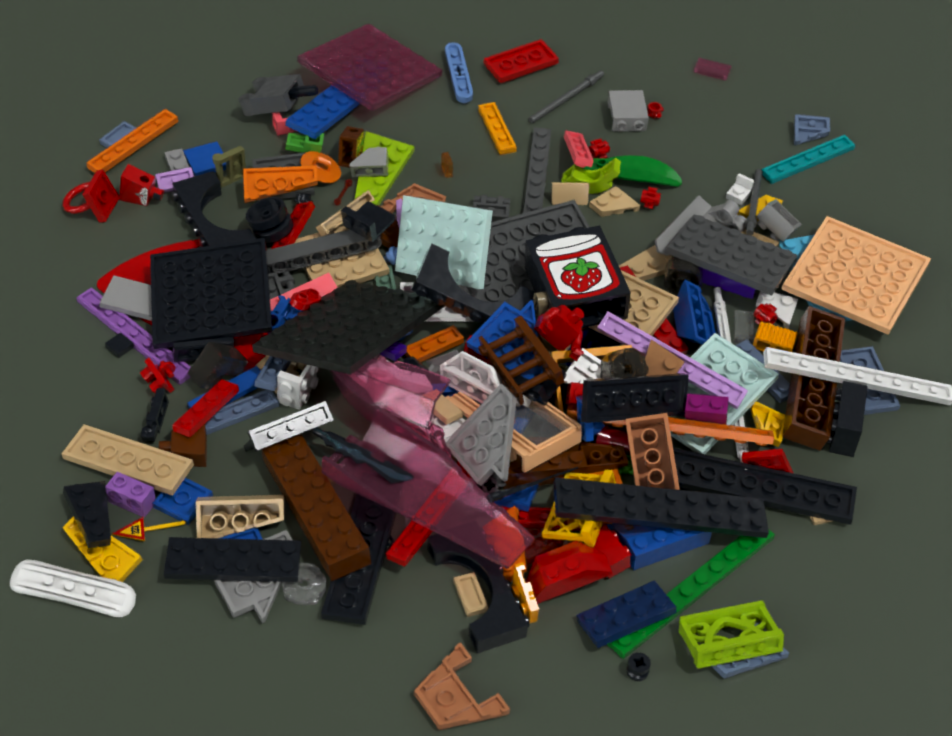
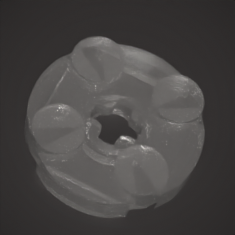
(309, 594)

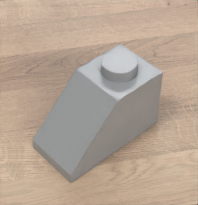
(371, 163)

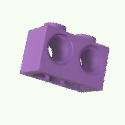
(130, 494)

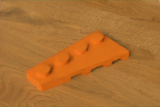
(273, 181)

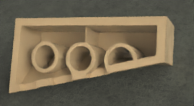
(234, 514)

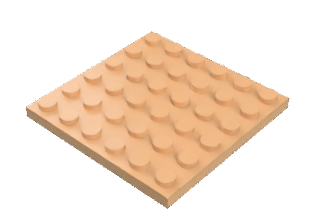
(856, 274)

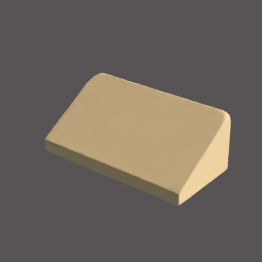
(569, 191)

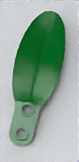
(641, 169)

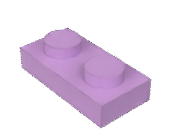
(165, 179)

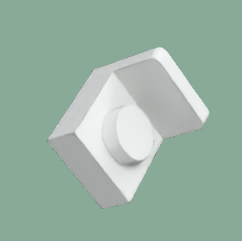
(741, 189)

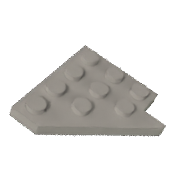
(486, 437)
(250, 595)

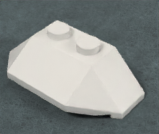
(471, 376)

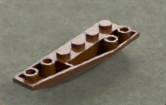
(585, 456)

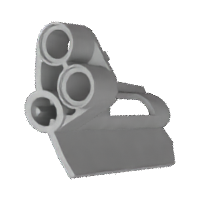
(724, 214)

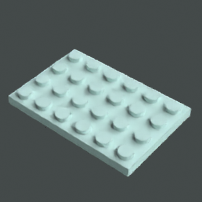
(451, 226)
(739, 368)

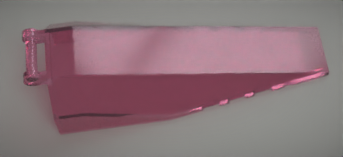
(436, 497)

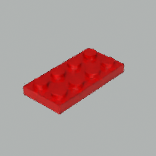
(521, 61)

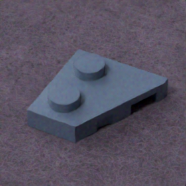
(810, 128)

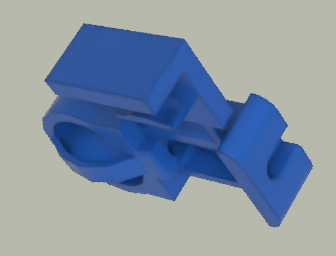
(283, 310)

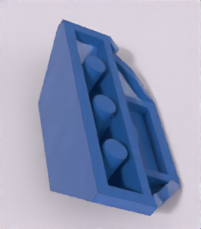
(693, 315)

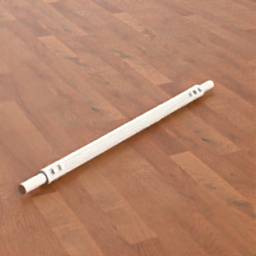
(723, 331)

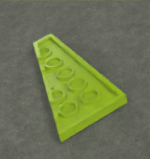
(398, 155)

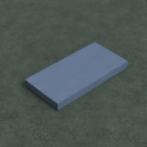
(875, 400)

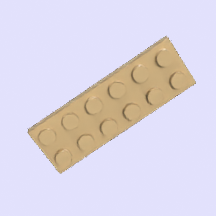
(134, 459)

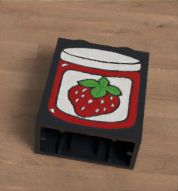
(578, 272)

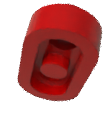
(303, 299)

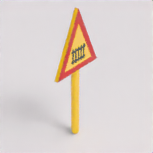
(137, 530)

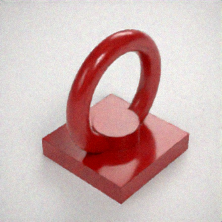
(99, 197)

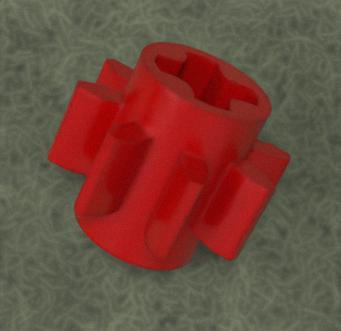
(599, 148)
(650, 197)
(765, 313)

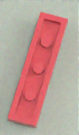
(578, 149)

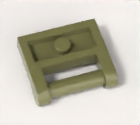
(234, 165)

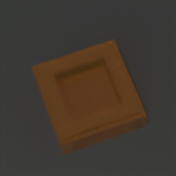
(447, 165)

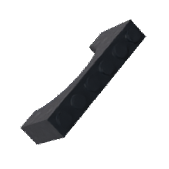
(192, 197)
(438, 285)
(503, 619)

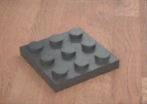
(283, 161)

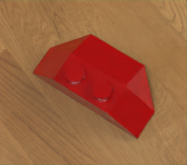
(566, 570)

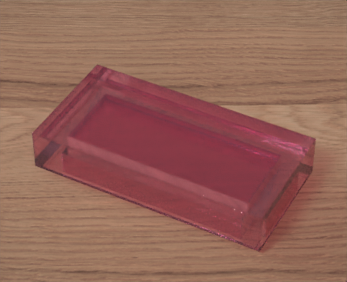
(712, 69)

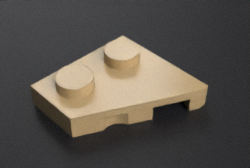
(613, 202)

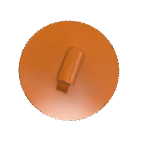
(327, 168)

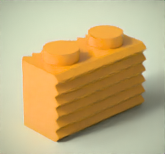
(774, 337)

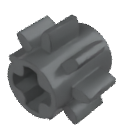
(488, 487)

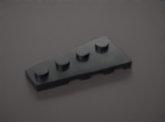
(90, 511)

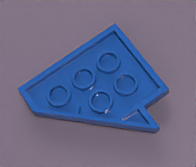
(502, 323)

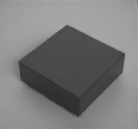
(119, 345)

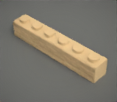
(336, 219)

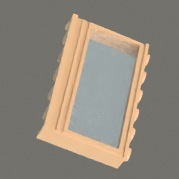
(537, 432)

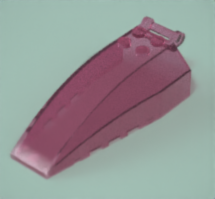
(400, 390)

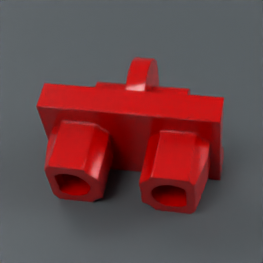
(161, 373)

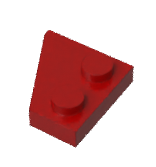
(771, 459)

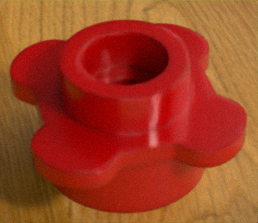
(654, 110)

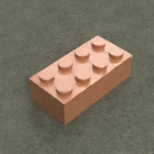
(652, 451)

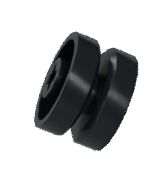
(269, 219)

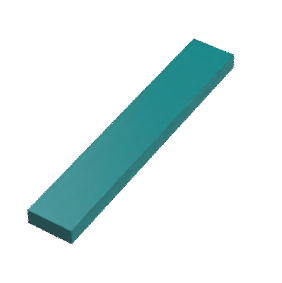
(807, 159)

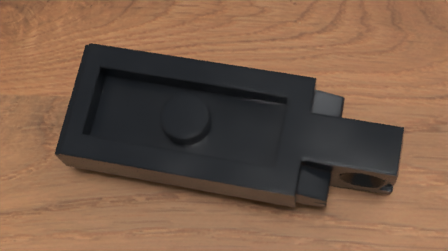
(156, 415)

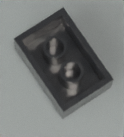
(847, 418)

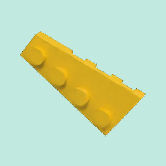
(109, 561)

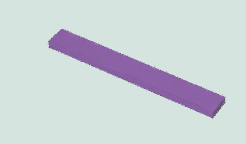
(141, 338)

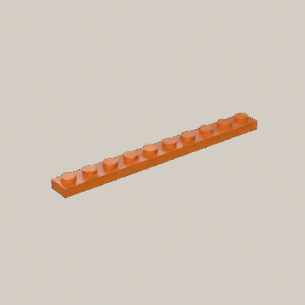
(702, 429)

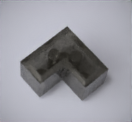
(216, 362)

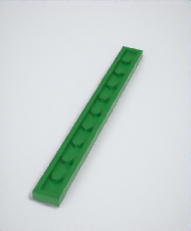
(695, 587)

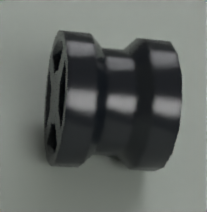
(640, 672)

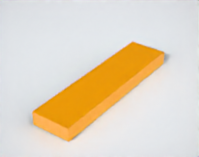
(497, 128)

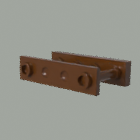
(531, 344)

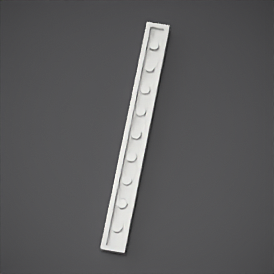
(873, 378)

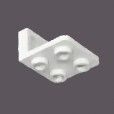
(296, 390)

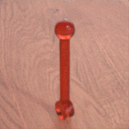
(348, 183)

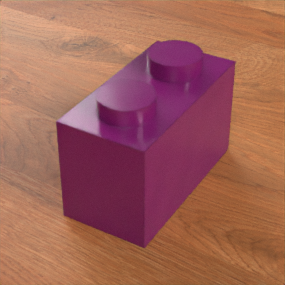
(707, 408)

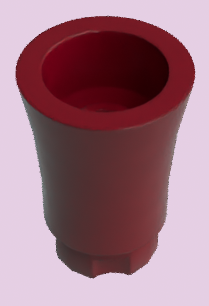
(613, 437)

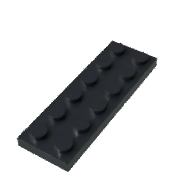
(633, 397)
(233, 559)

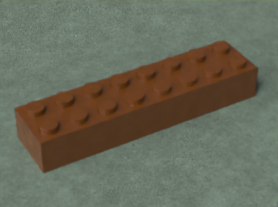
(809, 398)
(317, 507)

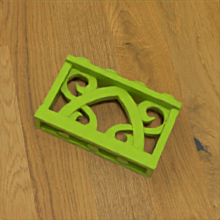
(719, 649)

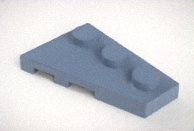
(736, 667)

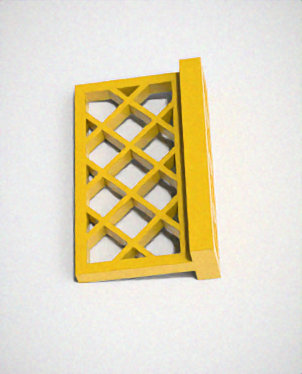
(589, 529)

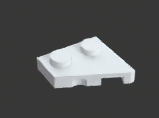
(784, 304)
(584, 369)

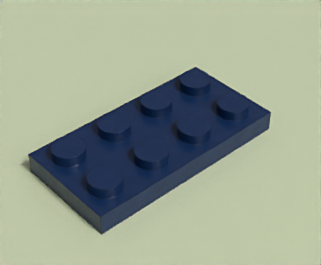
(626, 614)

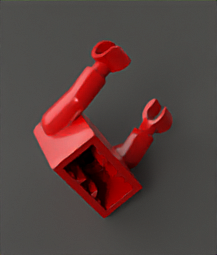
(562, 328)

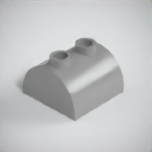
(778, 221)

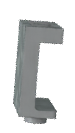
(628, 110)

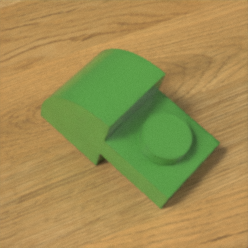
(304, 143)

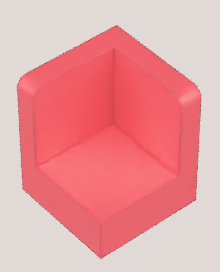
(279, 124)

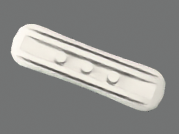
(73, 587)

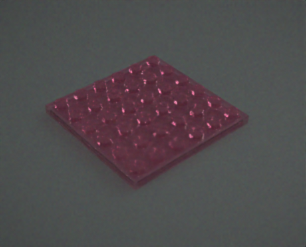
(369, 66)

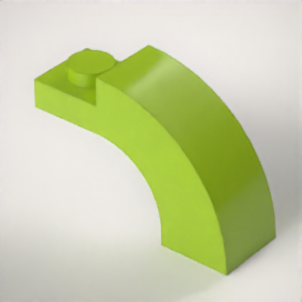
(598, 180)

